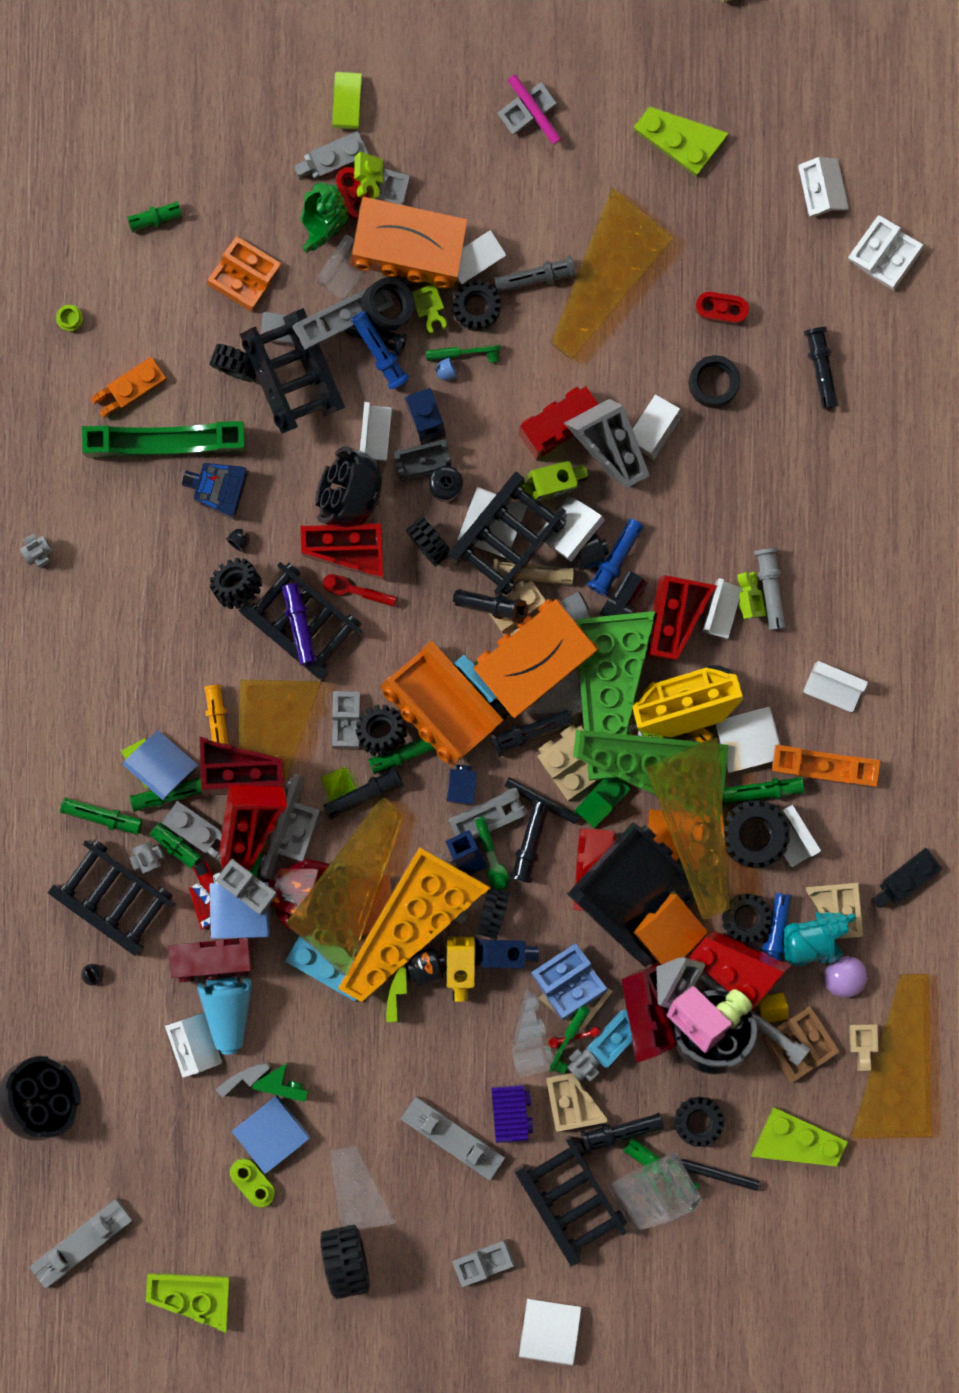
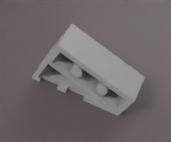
(610, 441)

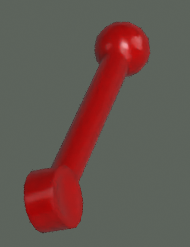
(594, 1032)

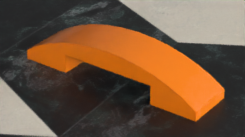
(825, 766)

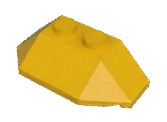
(687, 702)

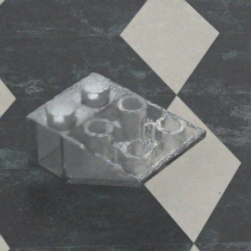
(527, 1043)
(655, 1193)

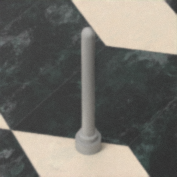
(794, 1050)

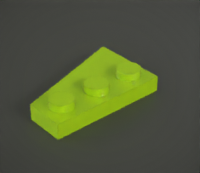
(680, 138)
(797, 1141)
(194, 1296)

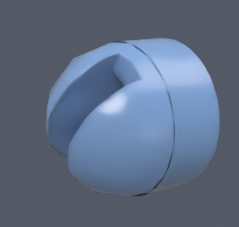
(446, 370)

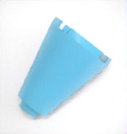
(226, 1011)

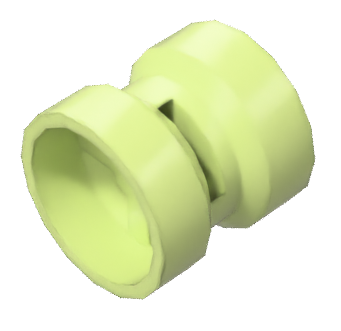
(735, 1006)

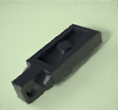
(907, 878)

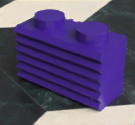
(510, 1113)

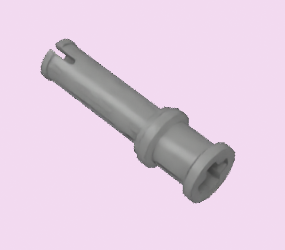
(769, 575)

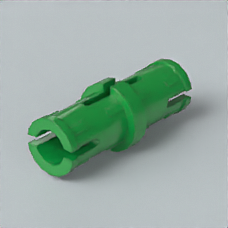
(154, 216)
(175, 845)

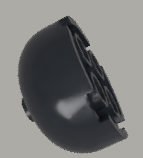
(362, 490)
(728, 1052)
(38, 1099)

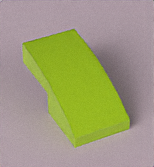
(346, 100)
(398, 986)

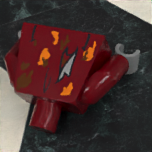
(294, 885)

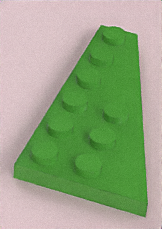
(613, 673)
(630, 755)

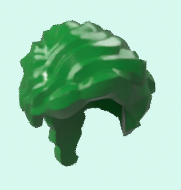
(322, 215)

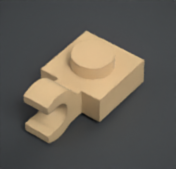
(863, 1040)

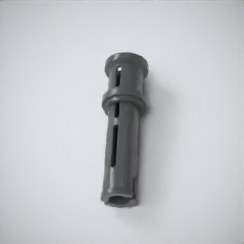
(548, 272)

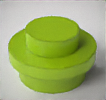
(69, 318)

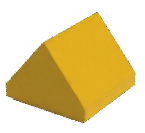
(774, 1008)

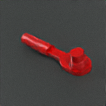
(340, 586)

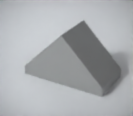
(676, 978)

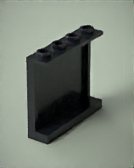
(630, 883)

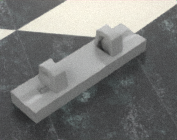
(336, 318)
(452, 1138)
(81, 1243)

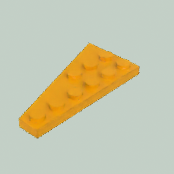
(416, 912)

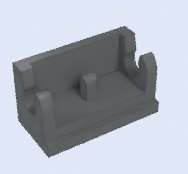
(421, 460)

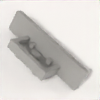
(293, 831)

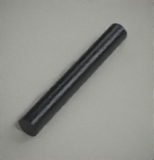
(533, 795)
(720, 1175)

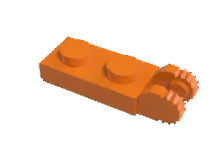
(130, 386)

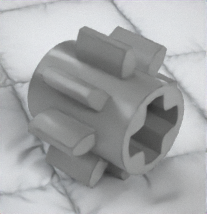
(36, 550)
(146, 857)
(583, 1065)

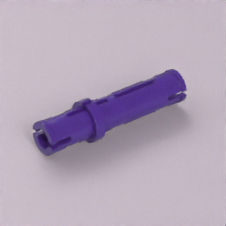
(300, 629)

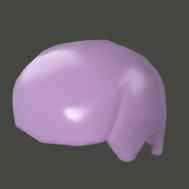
(845, 977)

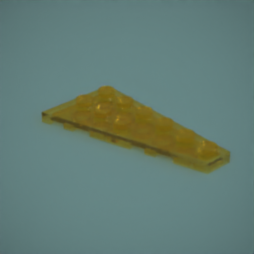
(275, 716)
(341, 900)

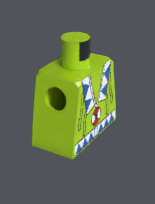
(544, 482)

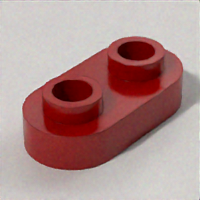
(349, 193)
(721, 307)

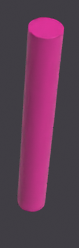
(534, 109)

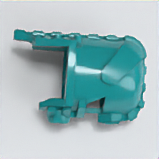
(815, 939)

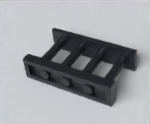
(314, 364)
(497, 510)
(277, 629)
(87, 909)
(544, 1200)

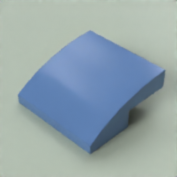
(160, 765)
(233, 917)
(569, 982)
(271, 1134)

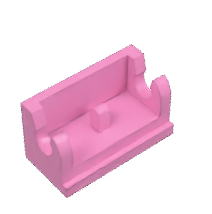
(698, 1019)

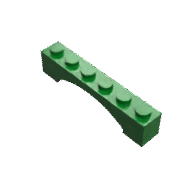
(156, 441)

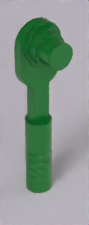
(491, 351)
(496, 871)
(570, 1033)

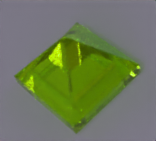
(337, 783)

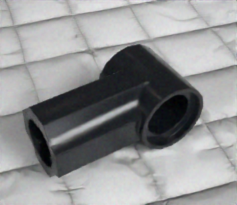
(625, 596)

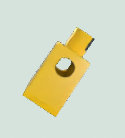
(460, 957)

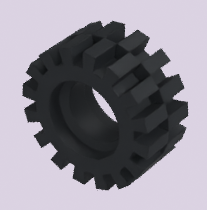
(476, 321)
(233, 362)
(428, 541)
(241, 592)
(374, 719)
(492, 913)
(762, 923)
(699, 1138)

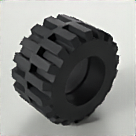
(776, 845)
(345, 1261)

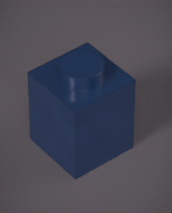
(462, 785)
(466, 853)

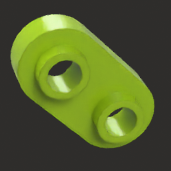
(255, 1180)

